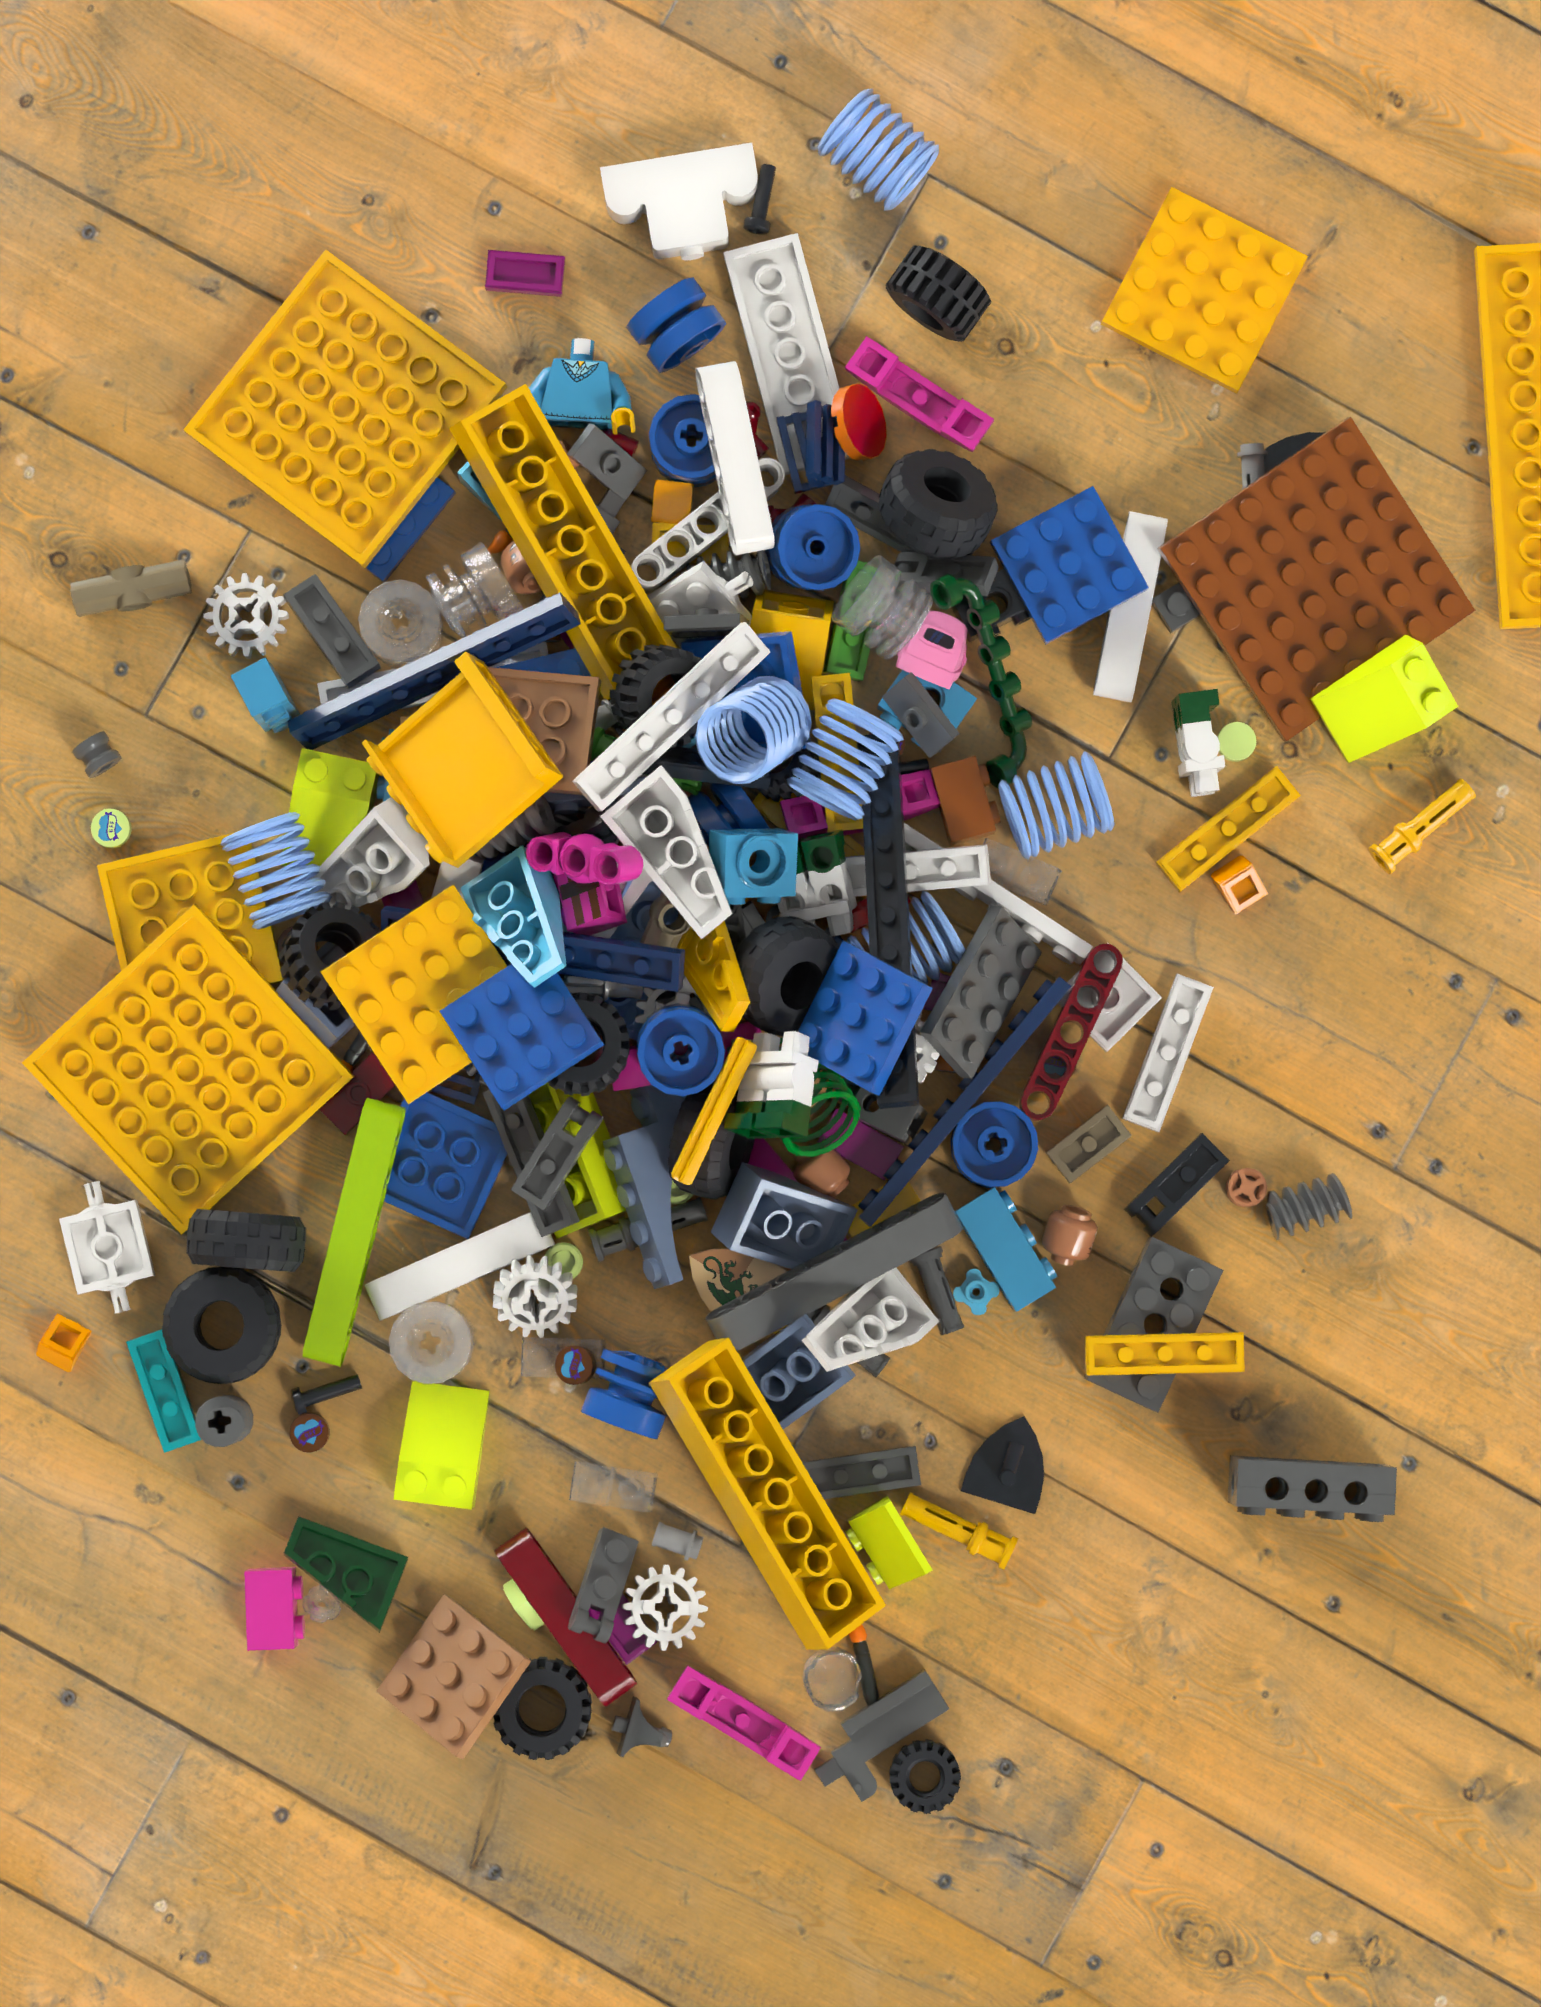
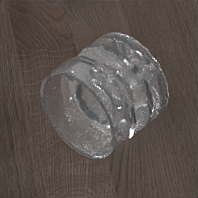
(474, 592)
(887, 611)
(408, 643)
(451, 1355)

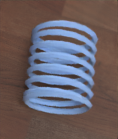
(916, 162)
(781, 742)
(1097, 793)
(828, 795)
(292, 905)
(945, 940)

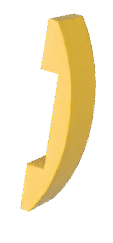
(824, 689)

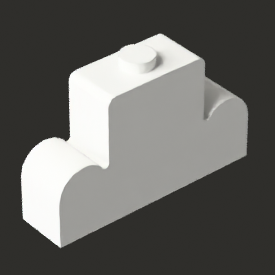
(682, 197)

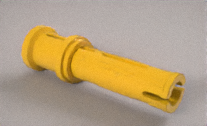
(1408, 836)
(976, 1537)

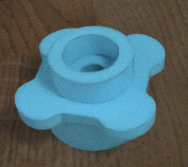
(965, 1292)

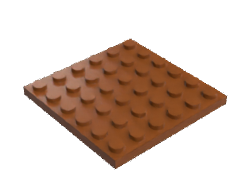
(1314, 574)

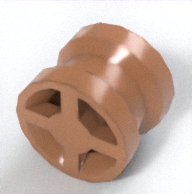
(1251, 1184)

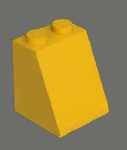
(810, 627)

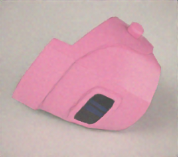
(936, 650)

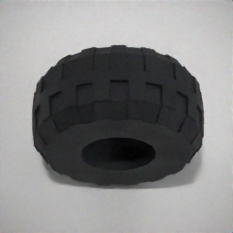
(938, 504)
(767, 958)
(724, 1153)
(246, 1240)
(183, 1330)

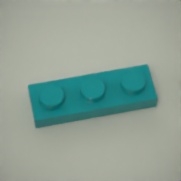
(164, 1391)

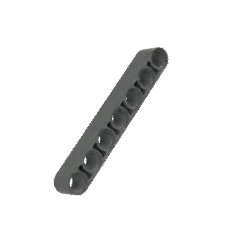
(836, 1272)

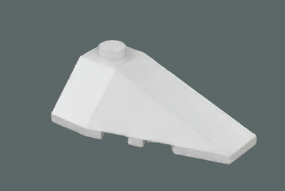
(665, 831)
(375, 858)
(871, 1322)

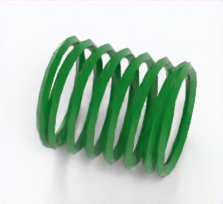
(841, 1091)

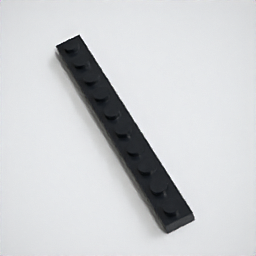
(889, 907)

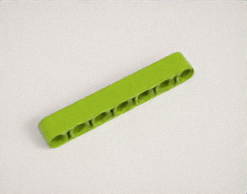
(354, 1232)

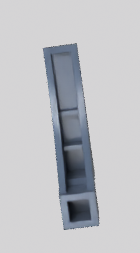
(644, 1181)

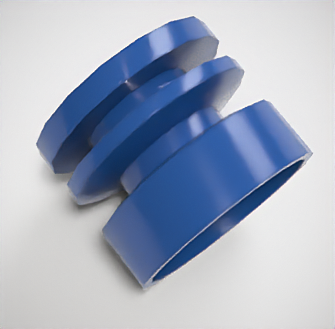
(629, 1394)

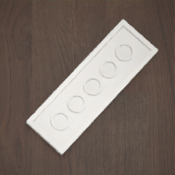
(782, 332)

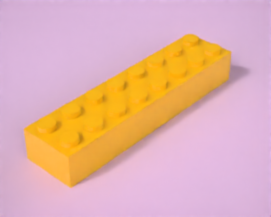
(560, 531)
(767, 1494)

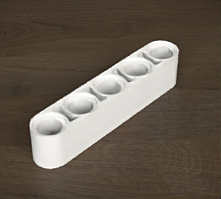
(735, 458)
(691, 537)
(1129, 621)
(456, 1266)

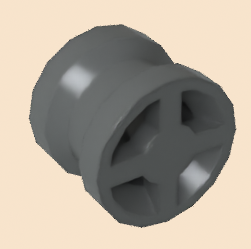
(96, 754)

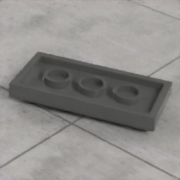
(981, 992)

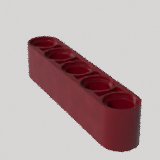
(1084, 1018)
(554, 1604)

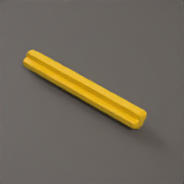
(713, 1110)

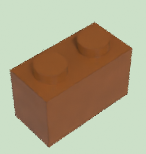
(964, 801)

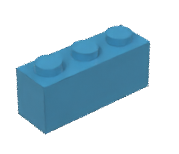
(265, 695)
(1006, 1248)

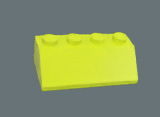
(590, 1180)

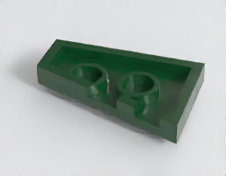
(348, 1568)

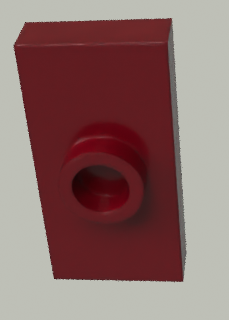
(347, 1104)

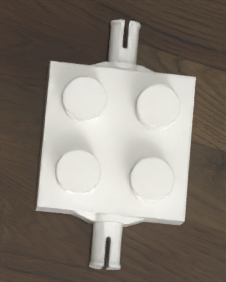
(698, 590)
(107, 1247)

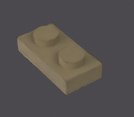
(1088, 1144)

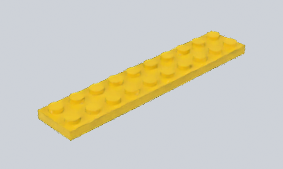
(1511, 369)

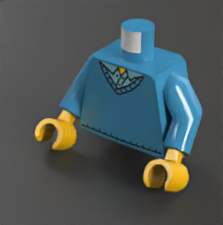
(582, 392)

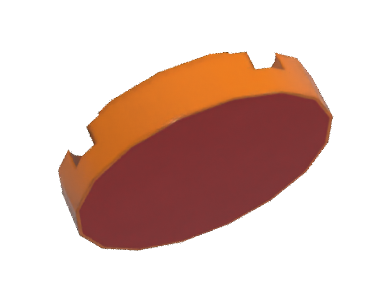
(860, 422)

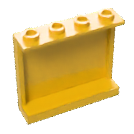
(463, 764)

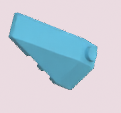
(520, 915)

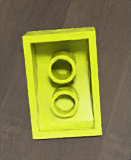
(1384, 699)
(331, 799)
(442, 1445)
(888, 1544)

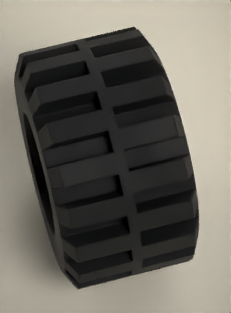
(938, 293)
(641, 676)
(299, 953)
(614, 1055)
(564, 1736)

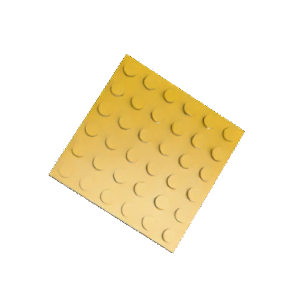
(344, 408)
(188, 1068)

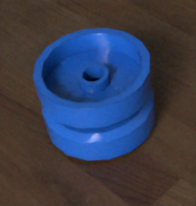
(676, 324)
(668, 434)
(834, 547)
(733, 811)
(686, 1072)
(1016, 1138)

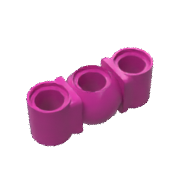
(566, 855)

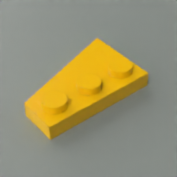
(715, 975)

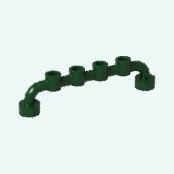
(949, 592)

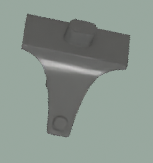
(638, 1731)

